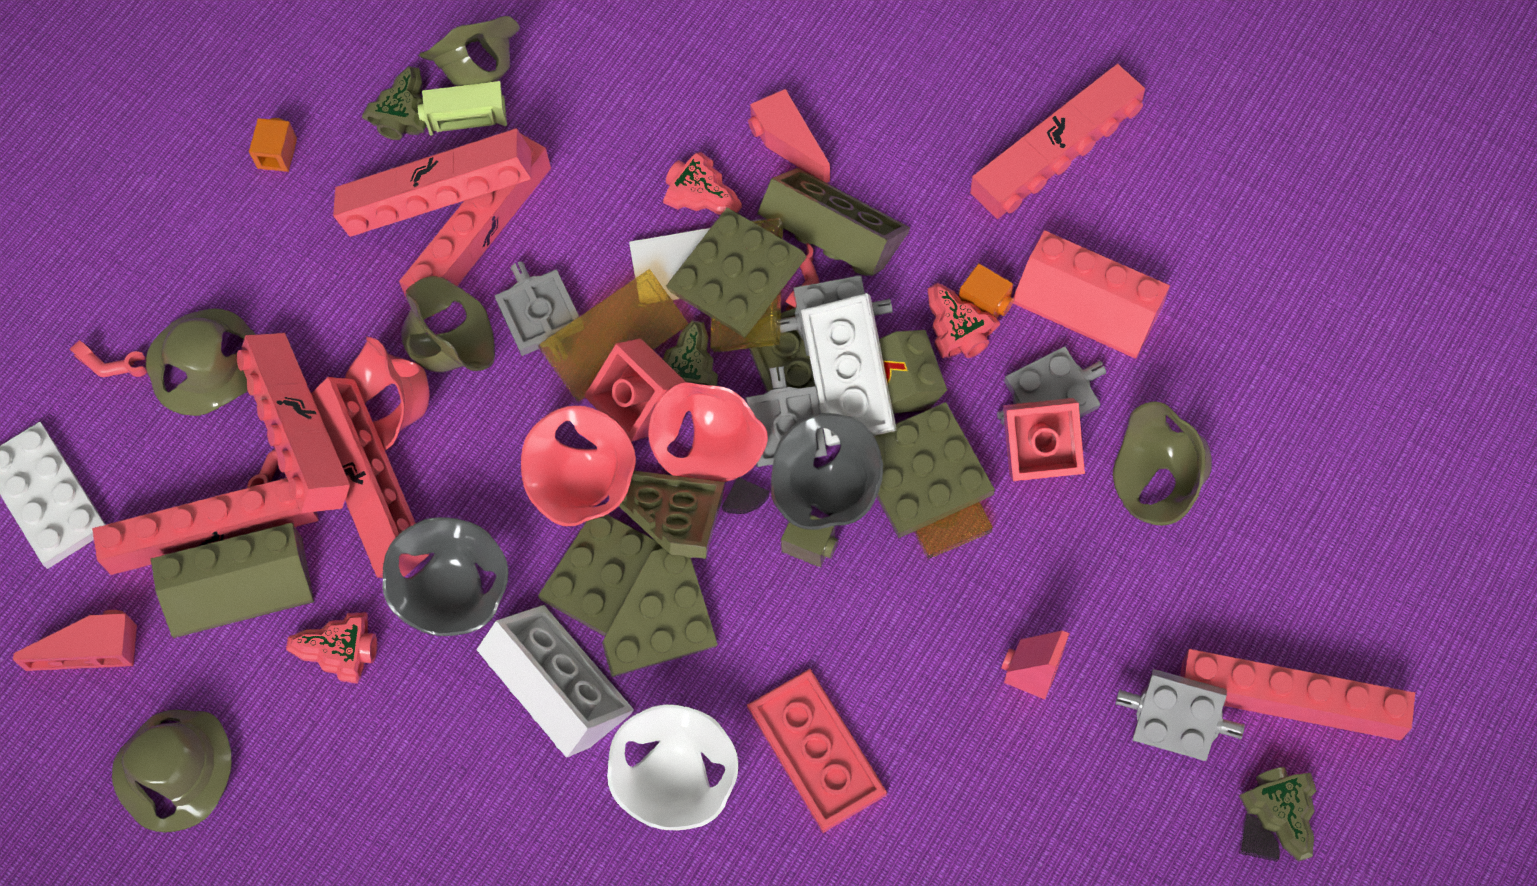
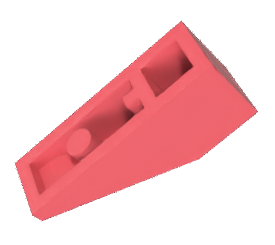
(787, 134)
(88, 643)
(1035, 662)

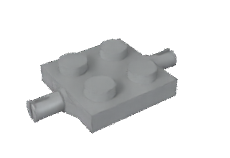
(824, 293)
(535, 308)
(1054, 379)
(781, 410)
(1179, 714)

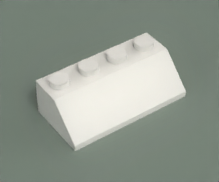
(554, 679)

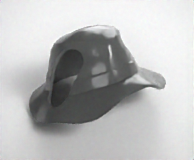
(841, 487)
(447, 591)

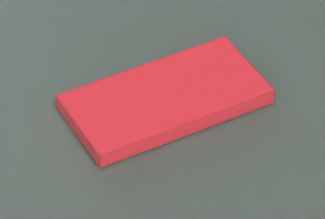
(816, 750)

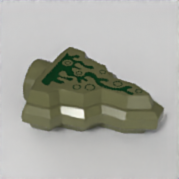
(397, 107)
(691, 357)
(1285, 808)

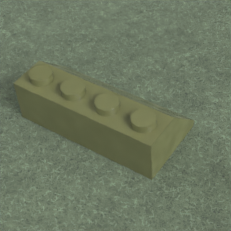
(833, 221)
(232, 580)

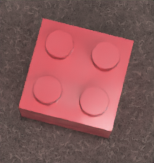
(631, 386)
(1043, 439)

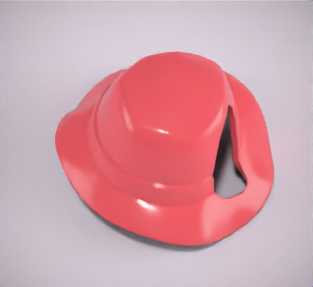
(376, 370)
(725, 438)
(570, 480)

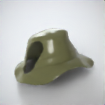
(453, 57)
(466, 346)
(195, 348)
(1155, 446)
(178, 760)

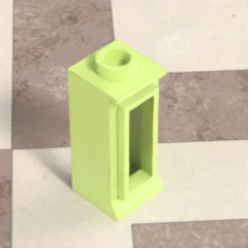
(463, 107)

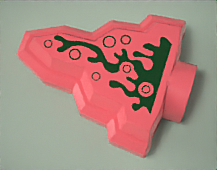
(699, 186)
(958, 323)
(337, 647)

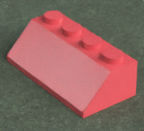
(1090, 294)

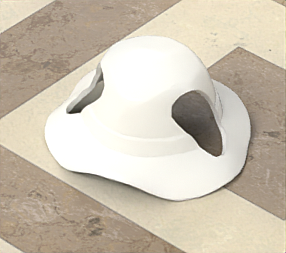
(671, 782)

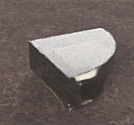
(745, 497)
(1257, 840)

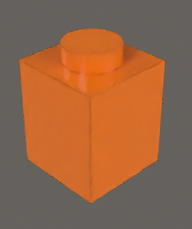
(273, 144)
(987, 291)

